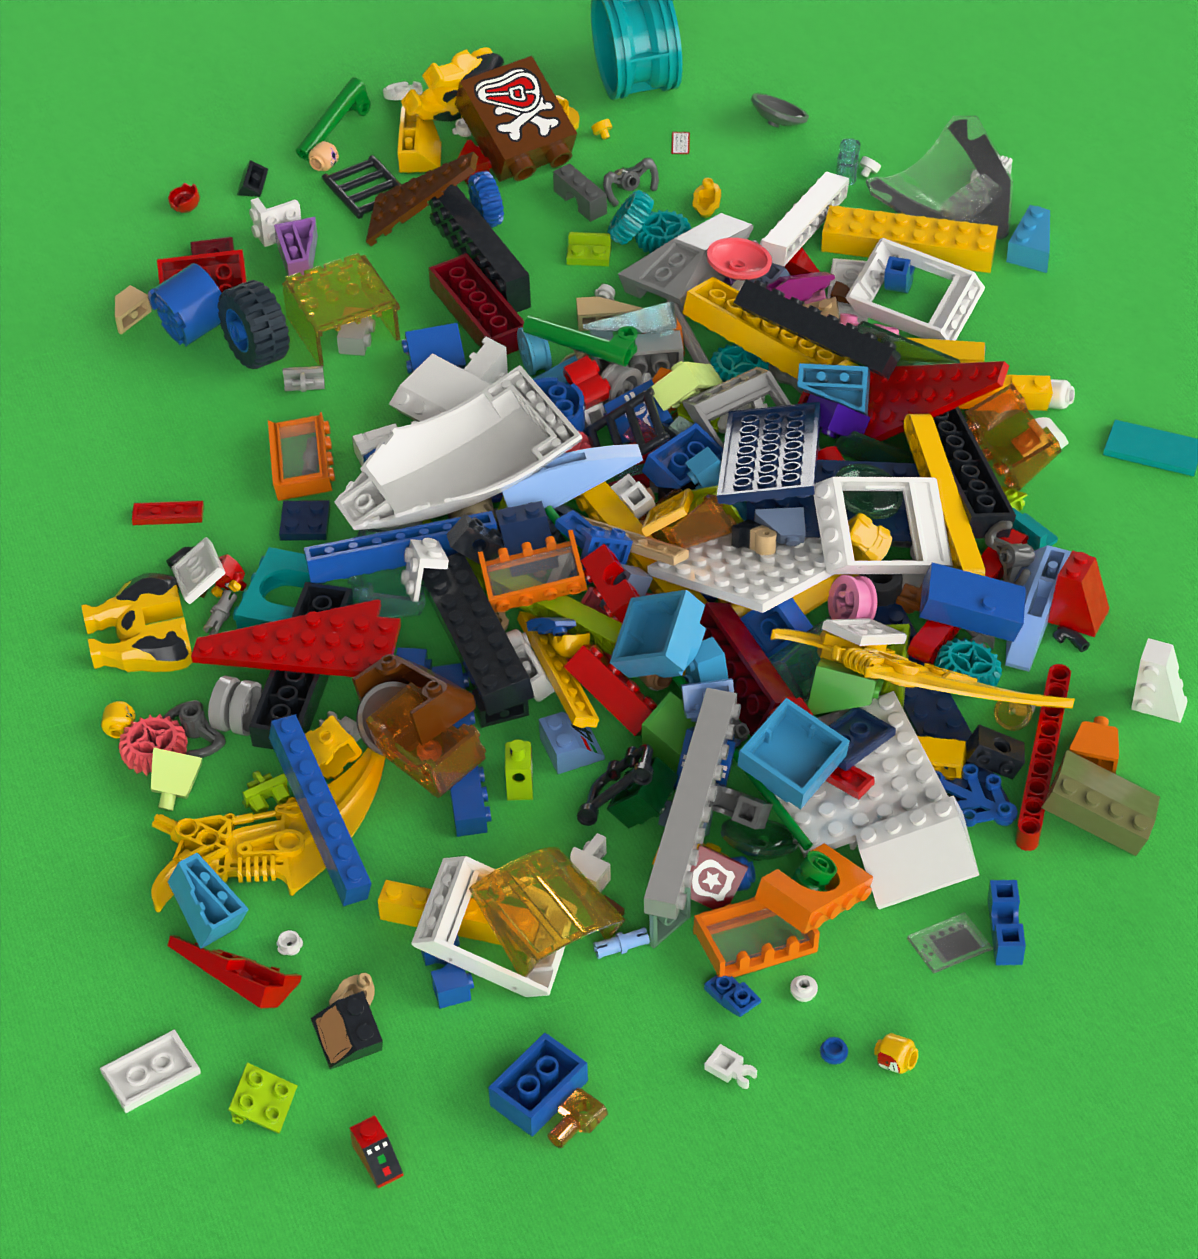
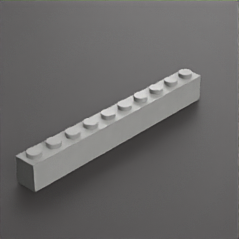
(691, 804)

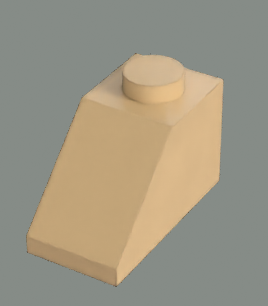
(130, 308)

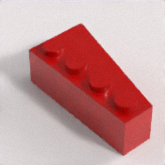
(611, 687)

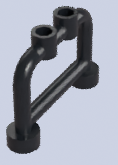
(641, 775)

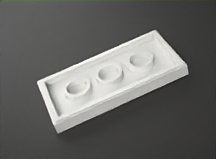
(846, 272)

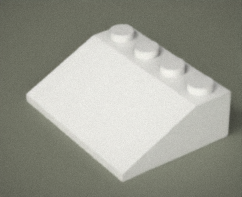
(435, 389)
(917, 852)

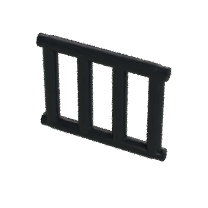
(350, 201)
(628, 408)

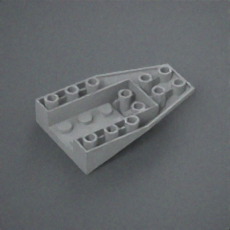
(682, 261)

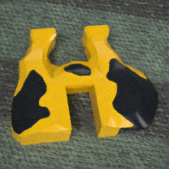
(443, 84)
(141, 647)

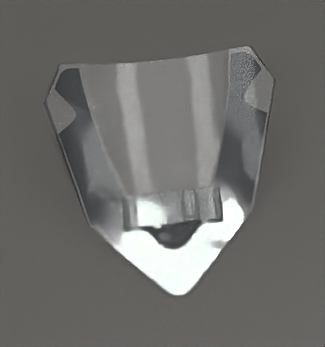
(954, 180)

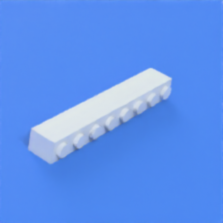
(805, 218)

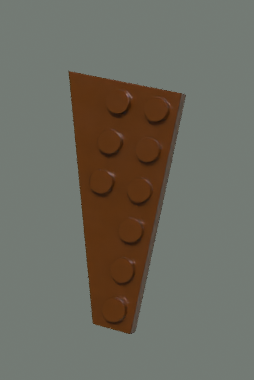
(413, 196)

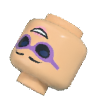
(323, 156)

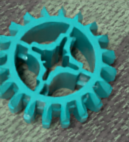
(630, 217)
(661, 229)
(735, 361)
(971, 660)

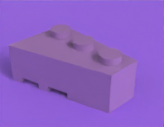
(297, 244)

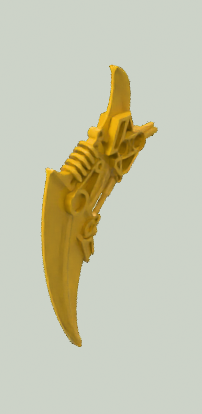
(883, 663)
(270, 848)

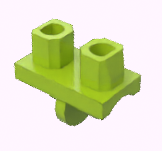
(263, 788)

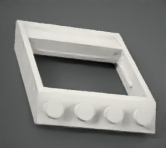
(951, 312)
(924, 520)
(443, 919)

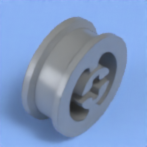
(621, 380)

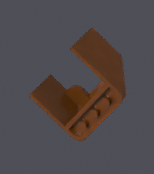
(444, 701)

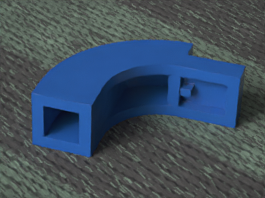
(898, 275)

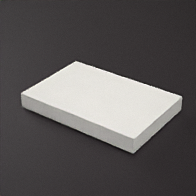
(198, 570)
(864, 631)
(150, 1071)

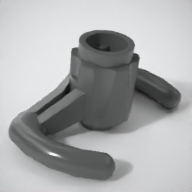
(630, 178)
(1010, 555)
(195, 726)

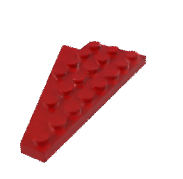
(927, 391)
(322, 642)

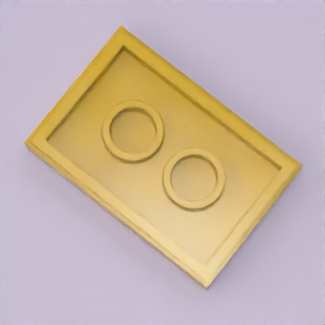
(667, 512)

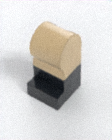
(754, 537)

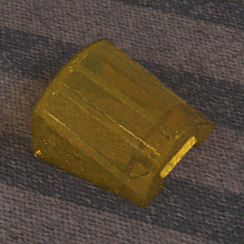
(542, 906)

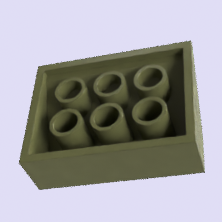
(1102, 803)

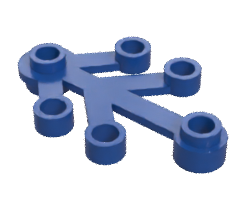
(976, 798)

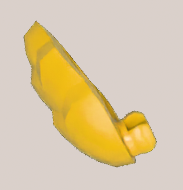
(707, 198)

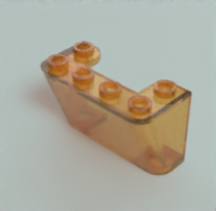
(1012, 437)
(699, 526)

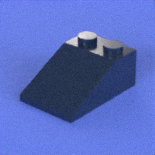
(523, 525)

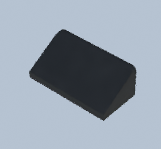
(252, 180)

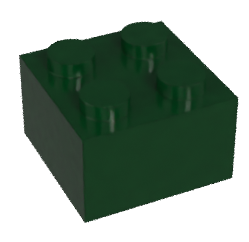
(643, 802)

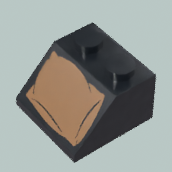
(347, 1030)

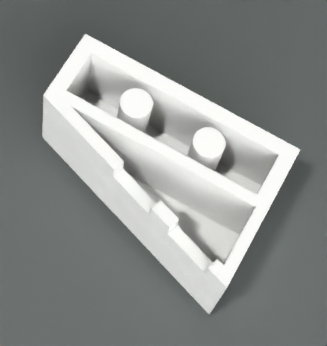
(489, 362)
(1158, 683)

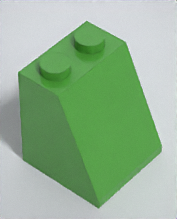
(840, 688)
(666, 730)

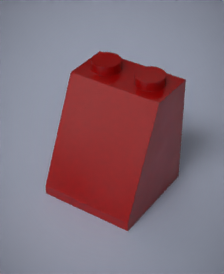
(1079, 595)

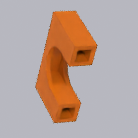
(810, 908)

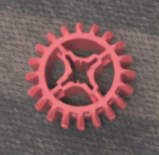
(142, 737)

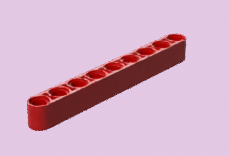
(935, 634)
(1042, 761)

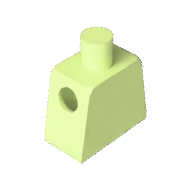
(173, 776)

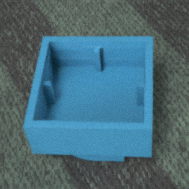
(659, 635)
(793, 753)

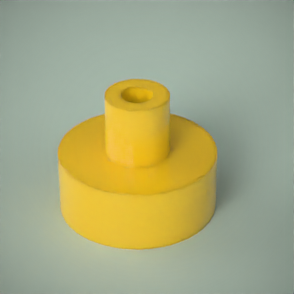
(602, 127)

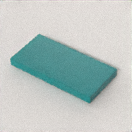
(1152, 447)

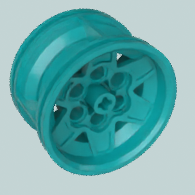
(636, 45)

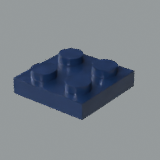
(304, 520)

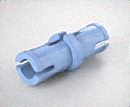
(621, 943)

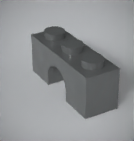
(572, 183)
(741, 807)

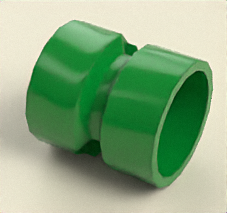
(815, 871)

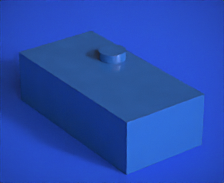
(972, 602)

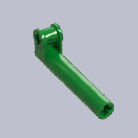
(350, 98)
(617, 350)

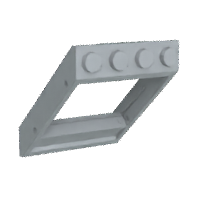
(731, 396)

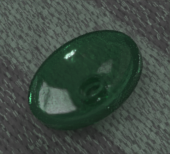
(870, 503)
(759, 844)

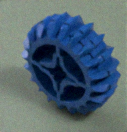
(486, 197)

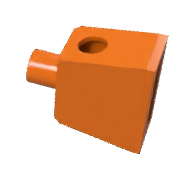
(1097, 743)

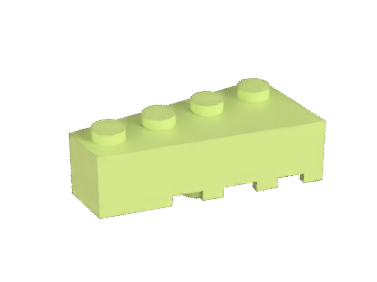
(684, 382)

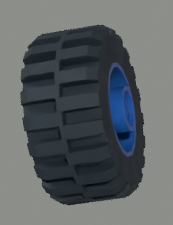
(253, 324)

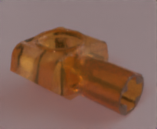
(575, 1121)

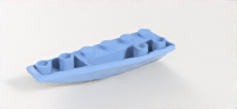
(573, 475)
(1038, 602)

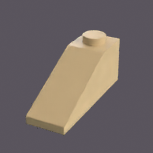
(598, 308)

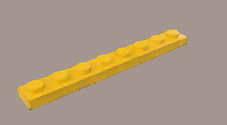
(565, 685)

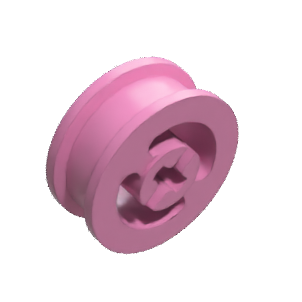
(852, 598)

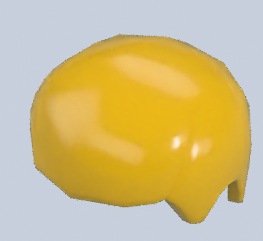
(569, 644)

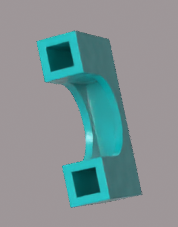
(275, 570)

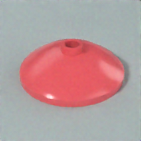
(739, 258)

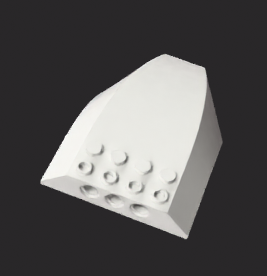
(459, 456)

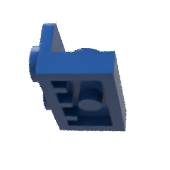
(614, 539)

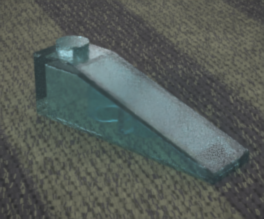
(652, 320)
(798, 664)

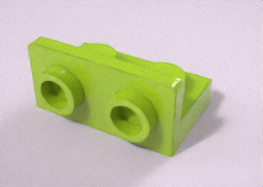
(589, 249)

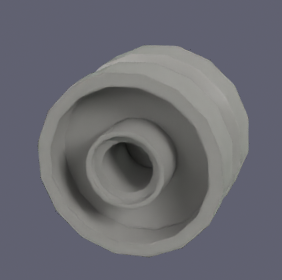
(233, 704)

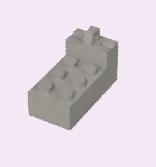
(651, 352)

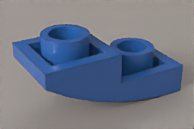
(557, 625)
(732, 995)

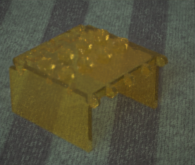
(336, 297)

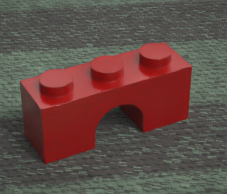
(602, 569)

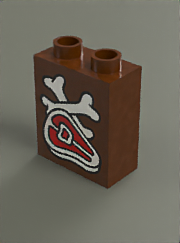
(516, 119)

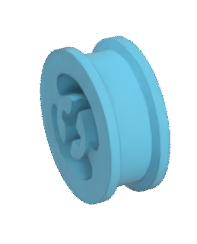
(534, 352)

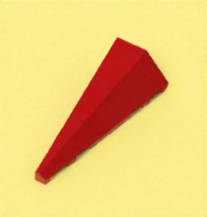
(245, 976)

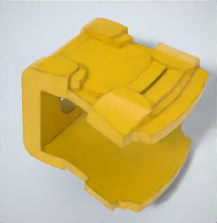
(868, 540)
(332, 747)

